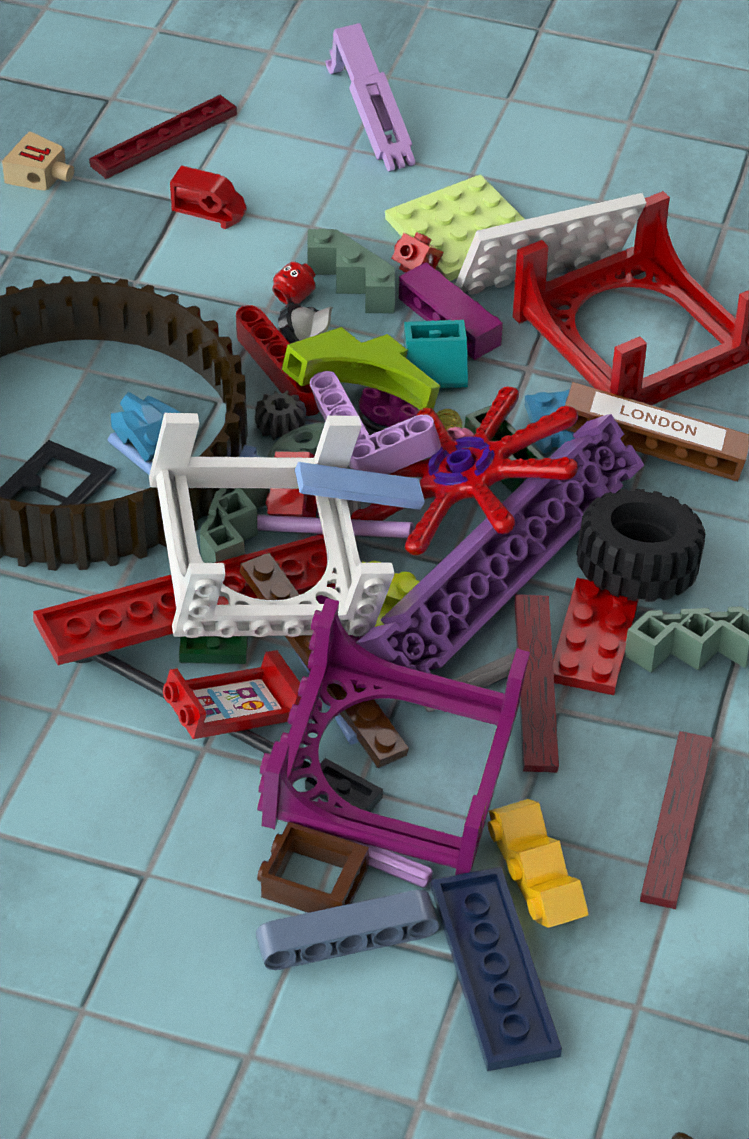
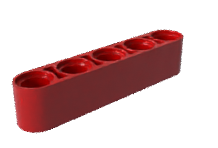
(268, 350)

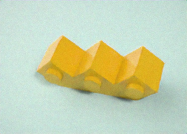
(536, 864)

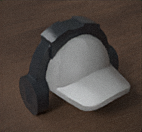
(301, 322)

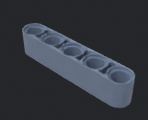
(346, 929)

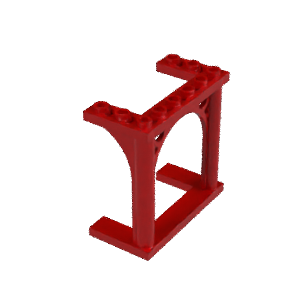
(655, 255)

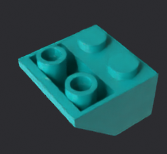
(438, 350)

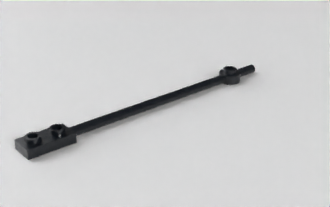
(344, 782)

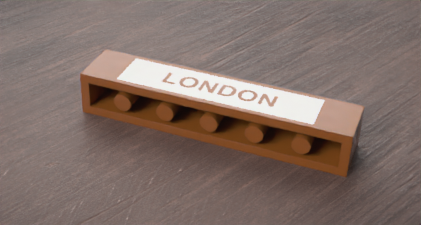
(664, 432)

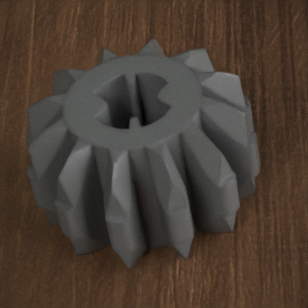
(279, 414)

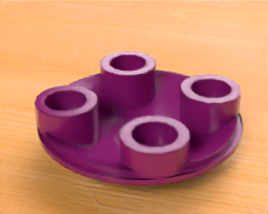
(385, 407)

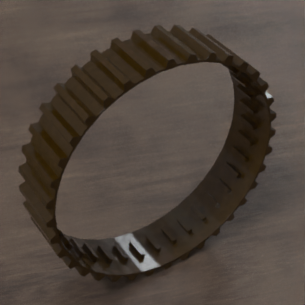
(129, 316)

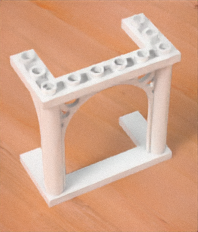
(199, 584)

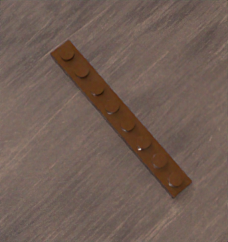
(365, 718)

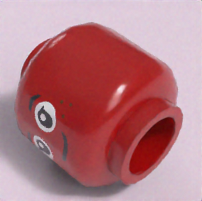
(294, 283)

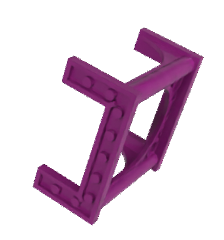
(344, 662)

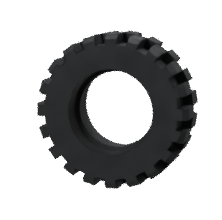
(640, 545)

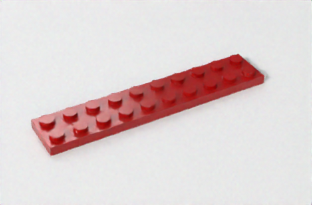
(149, 607)

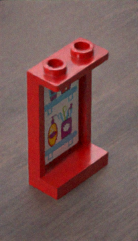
(234, 699)

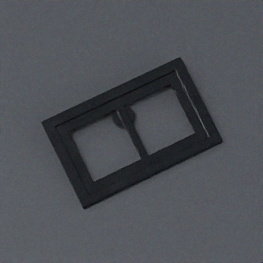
(26, 475)

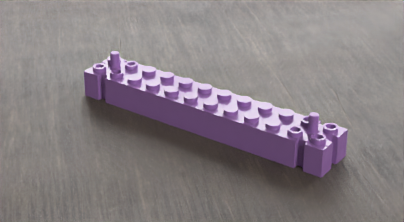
(493, 566)

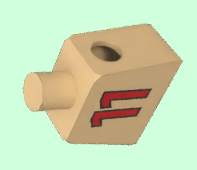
(36, 163)

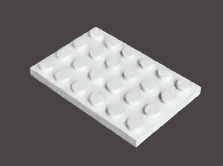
(573, 238)

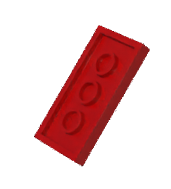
(593, 639)

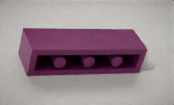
(439, 299)

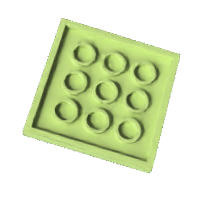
(453, 218)

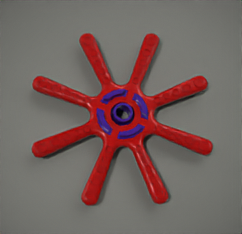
(474, 464)

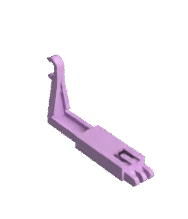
(371, 96)

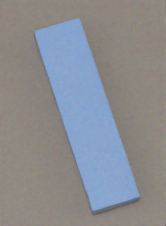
(359, 485)

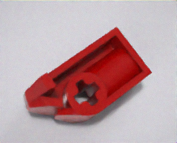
(206, 196)

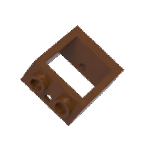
(319, 846)

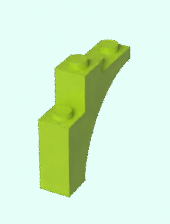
(373, 363)

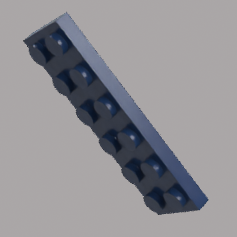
(495, 969)

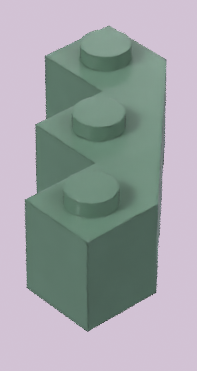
(355, 268)
(230, 522)
(690, 636)

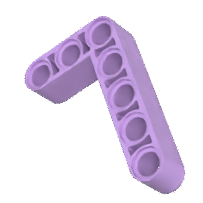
(383, 450)

